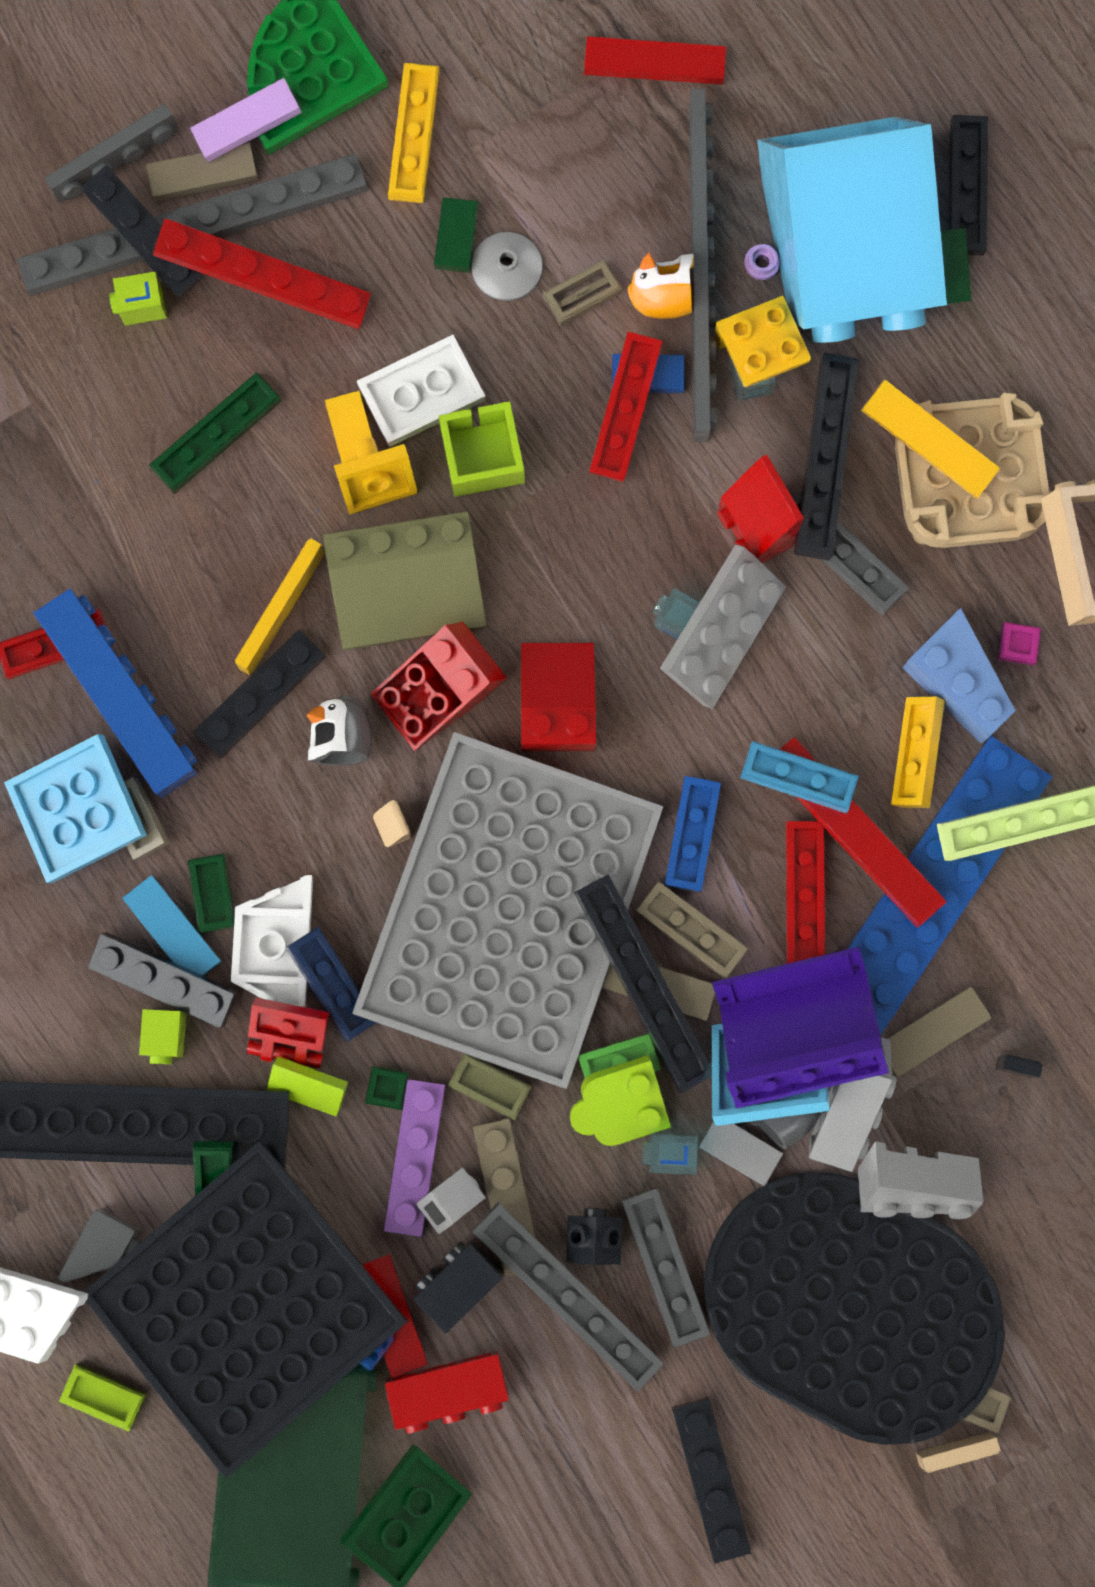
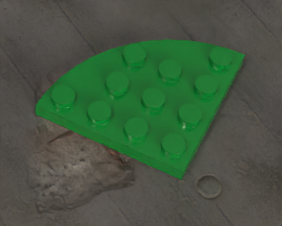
(318, 58)

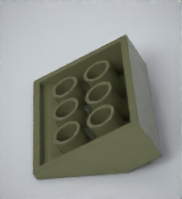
(404, 580)

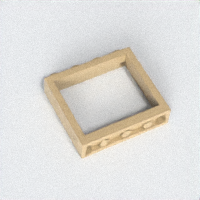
(1068, 549)

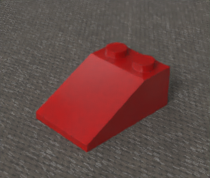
(761, 511)
(558, 697)

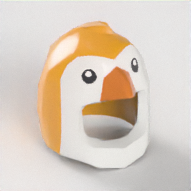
(662, 288)

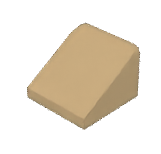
(391, 824)

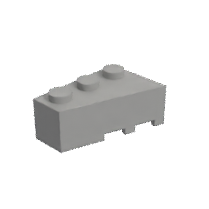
(855, 1108)
(919, 1184)

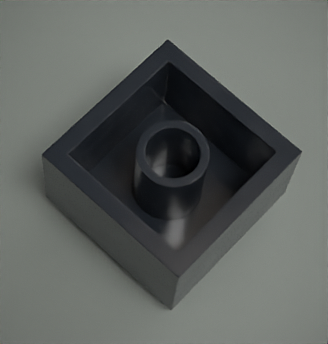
(458, 1286)

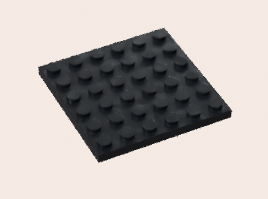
(244, 1309)

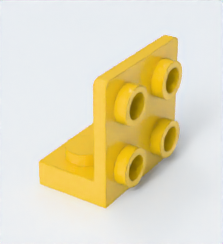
(762, 341)

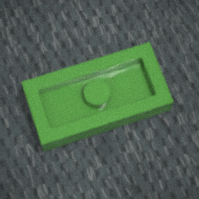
(618, 1054)

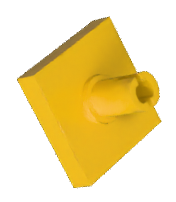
(375, 476)

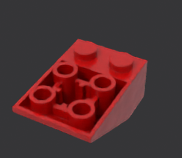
(438, 684)

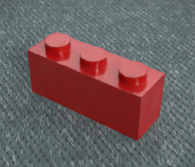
(447, 1392)

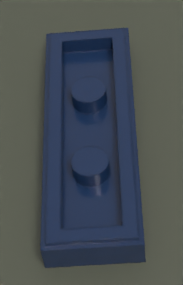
(329, 982)

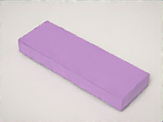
(245, 120)

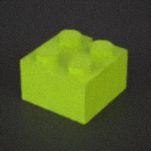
(482, 455)

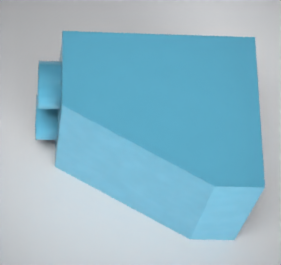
(855, 224)

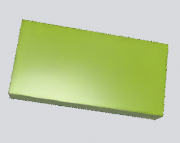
(307, 1086)
(102, 1397)

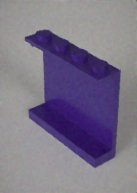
(799, 1028)

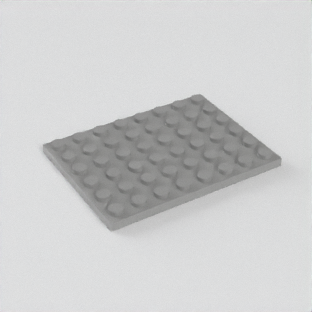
(485, 919)

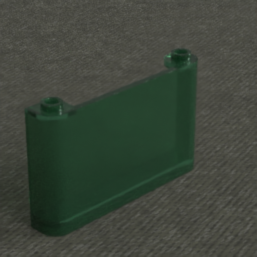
(295, 1499)

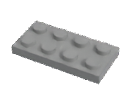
(723, 627)

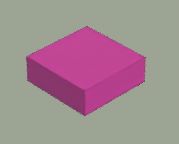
(1019, 643)

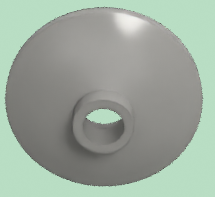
(510, 281)

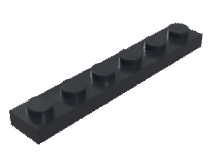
(826, 456)
(644, 983)

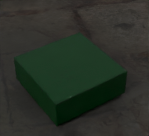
(386, 1088)

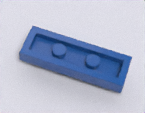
(692, 834)

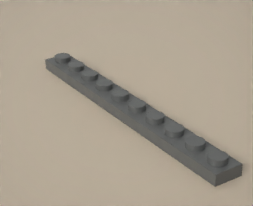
(213, 216)
(701, 279)

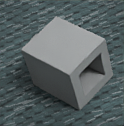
(451, 1200)

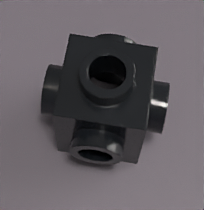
(594, 1238)

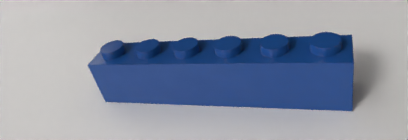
(116, 693)

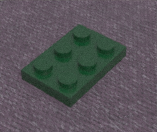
(406, 1517)

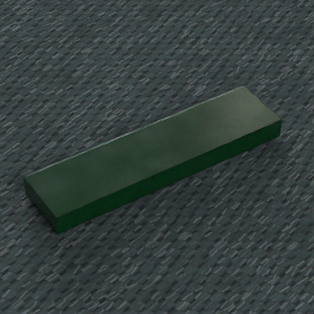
(215, 432)

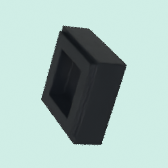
(1019, 1066)

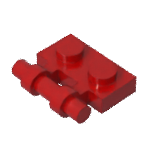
(287, 1025)

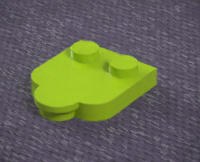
(620, 1104)

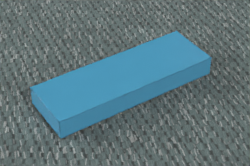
(799, 777)
(171, 927)

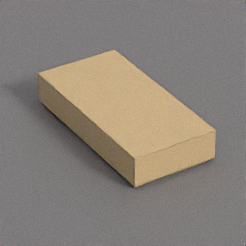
(958, 1452)

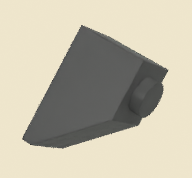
(101, 1245)

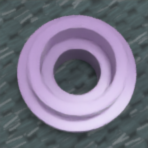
(765, 253)

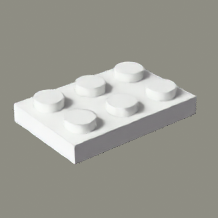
(419, 388)

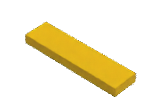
(413, 133)
(930, 439)
(280, 606)

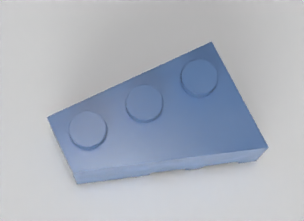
(961, 674)

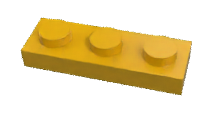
(918, 752)

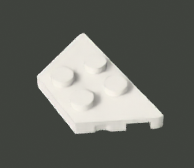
(260, 938)
(34, 1314)

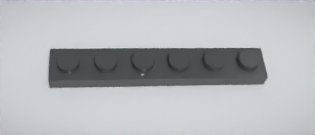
(567, 1296)

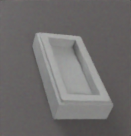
(741, 1151)

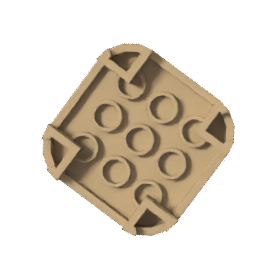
(1010, 505)

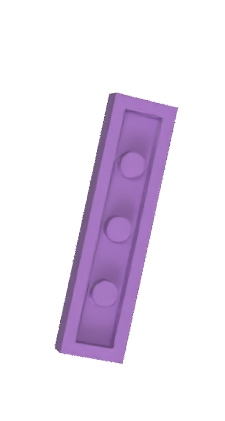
(414, 1157)

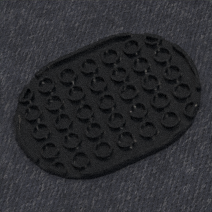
(853, 1313)

